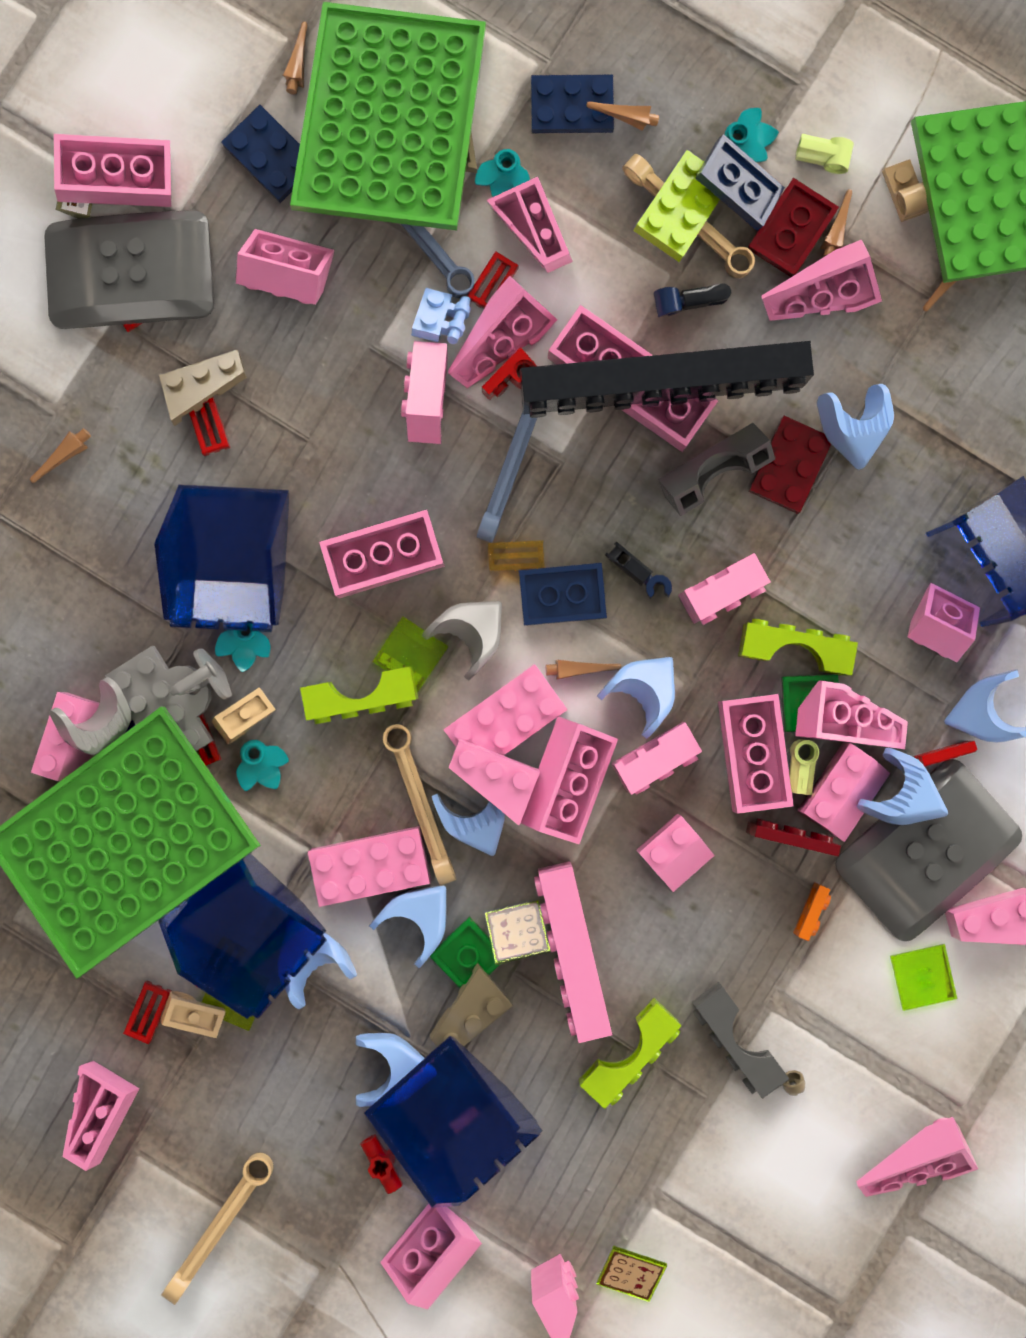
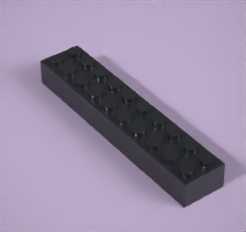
(666, 378)

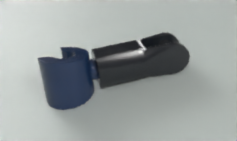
(671, 302)
(638, 571)

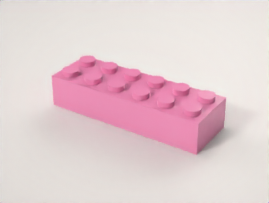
(592, 339)
(575, 956)

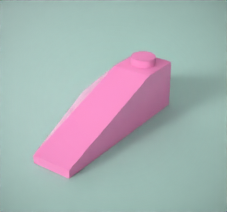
(833, 283)
(506, 324)
(844, 716)
(930, 1153)

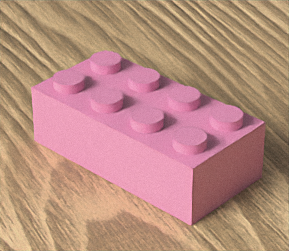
(112, 170)
(381, 554)
(509, 714)
(755, 753)
(568, 780)
(369, 866)

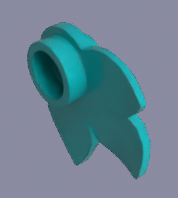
(754, 134)
(498, 177)
(243, 648)
(264, 768)

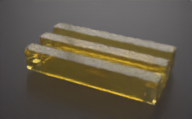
(511, 545)

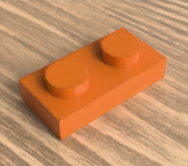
(816, 902)

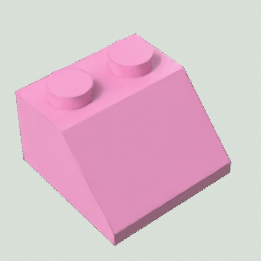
(944, 623)
(675, 852)

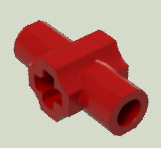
(388, 1175)

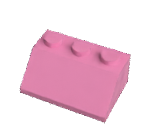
(283, 266)
(55, 756)
(843, 783)
(430, 1255)
(555, 1296)

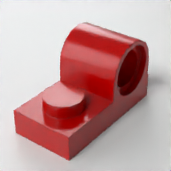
(507, 372)

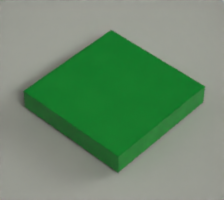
(794, 692)
(462, 952)

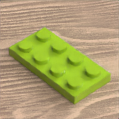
(678, 209)

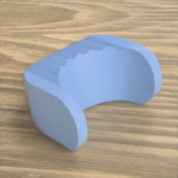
(852, 437)
(651, 684)
(977, 715)
(916, 800)
(478, 830)
(423, 907)
(329, 953)
(400, 1056)

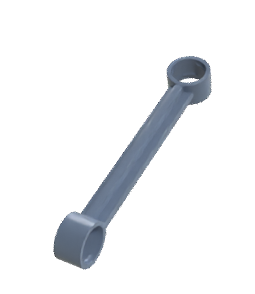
(439, 258)
(506, 479)

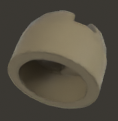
(799, 1081)

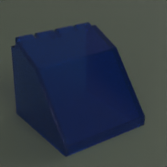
(1001, 533)
(223, 557)
(242, 937)
(452, 1124)

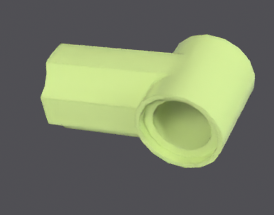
(832, 153)
(802, 771)

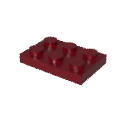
(793, 227)
(798, 458)
(793, 836)

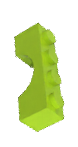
(832, 654)
(325, 700)
(607, 1079)

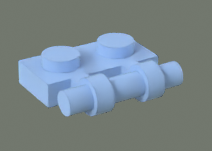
(432, 315)

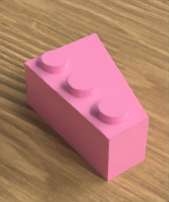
(531, 220)
(425, 391)
(724, 589)
(657, 759)
(496, 777)
(991, 919)
(97, 1114)

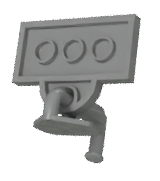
(152, 685)

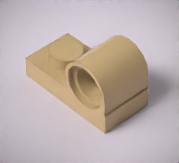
(905, 190)
(242, 715)
(187, 1014)

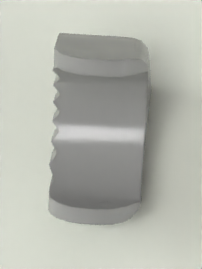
(476, 625)
(103, 727)

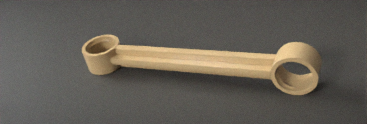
(642, 174)
(439, 857)
(216, 1229)

